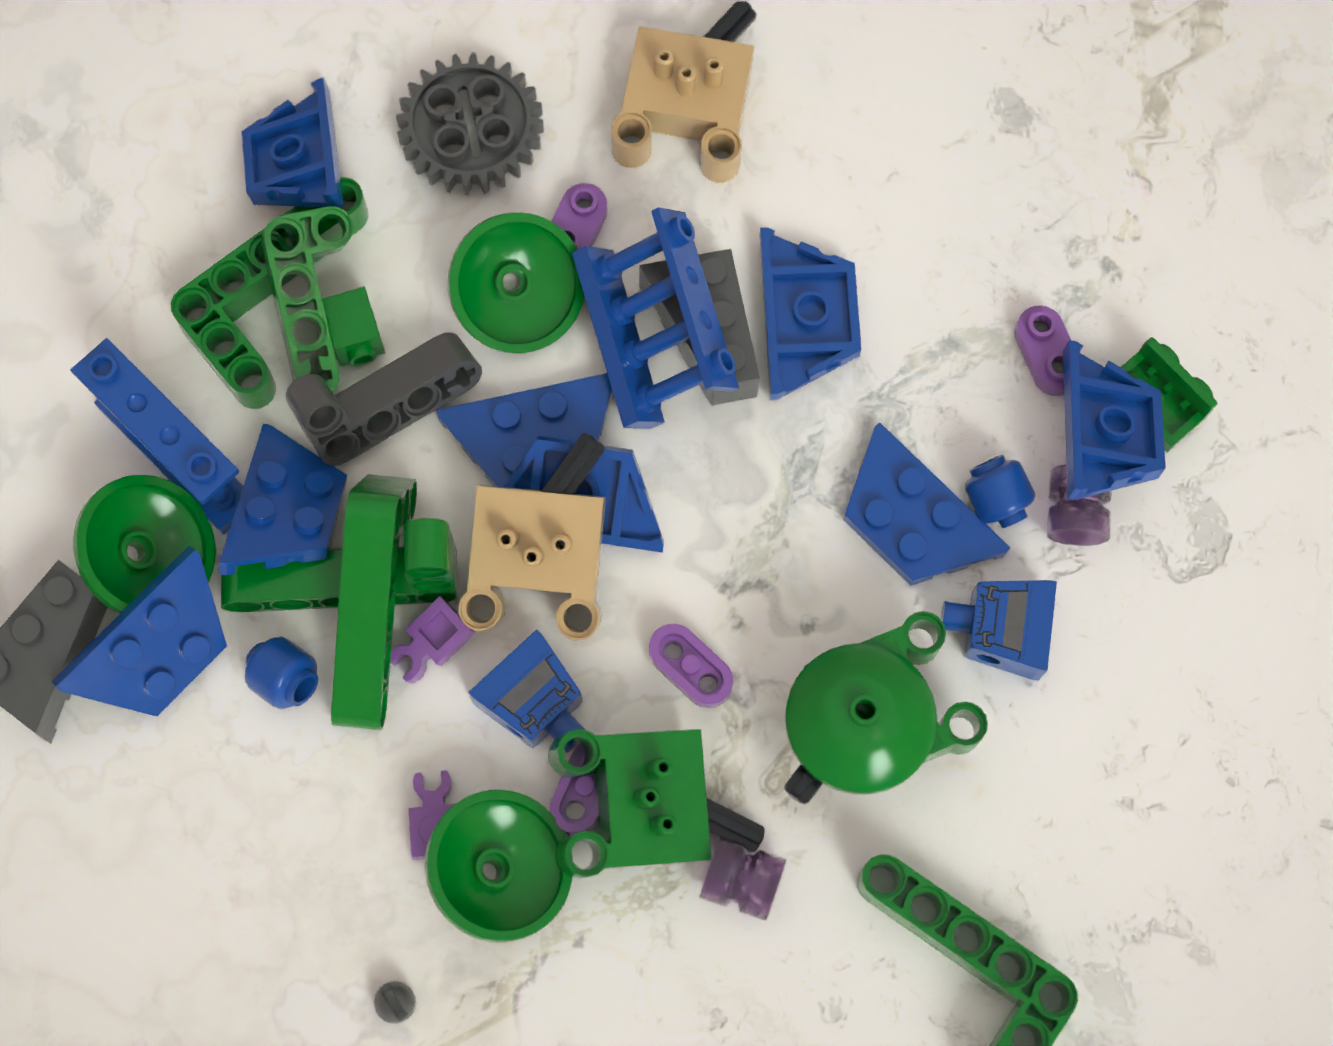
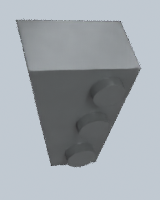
(729, 307)
(40, 642)

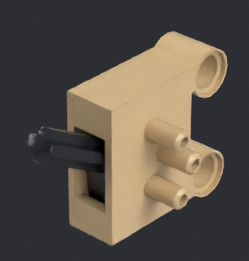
(688, 91)
(539, 541)

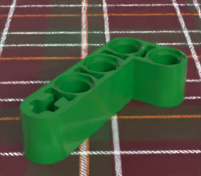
(309, 307)

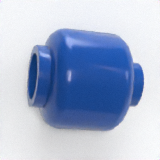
(1000, 491)
(281, 673)

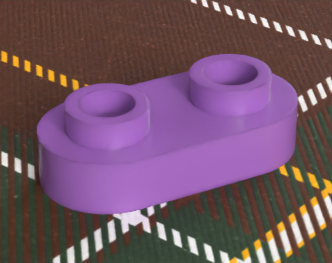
(582, 223)
(1043, 348)
(693, 665)
(579, 790)

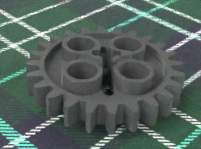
(429, 132)

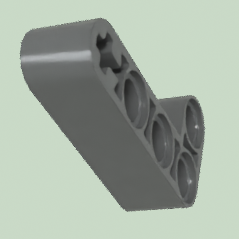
(384, 401)

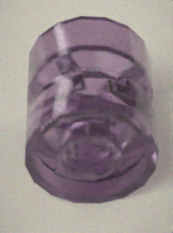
(1076, 521)
(743, 878)

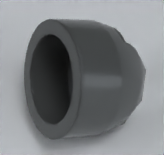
(404, 996)

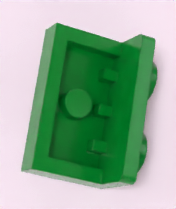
(1183, 397)

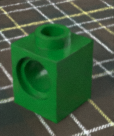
(353, 327)

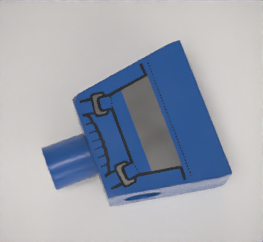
(1006, 625)
(530, 694)

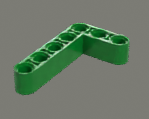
(226, 307)
(424, 573)
(367, 596)
(982, 961)

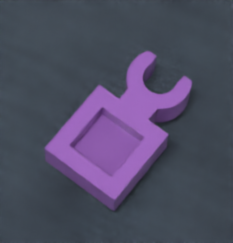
(436, 635)
(423, 819)

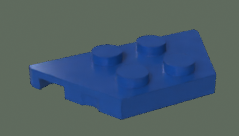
(294, 154)
(807, 312)
(1109, 426)
(504, 427)
(616, 475)
(284, 506)
(914, 516)
(152, 643)

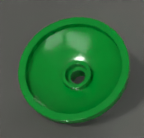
(546, 289)
(138, 513)
(852, 751)
(520, 843)

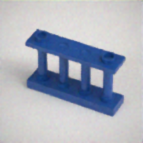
(616, 329)
(161, 432)

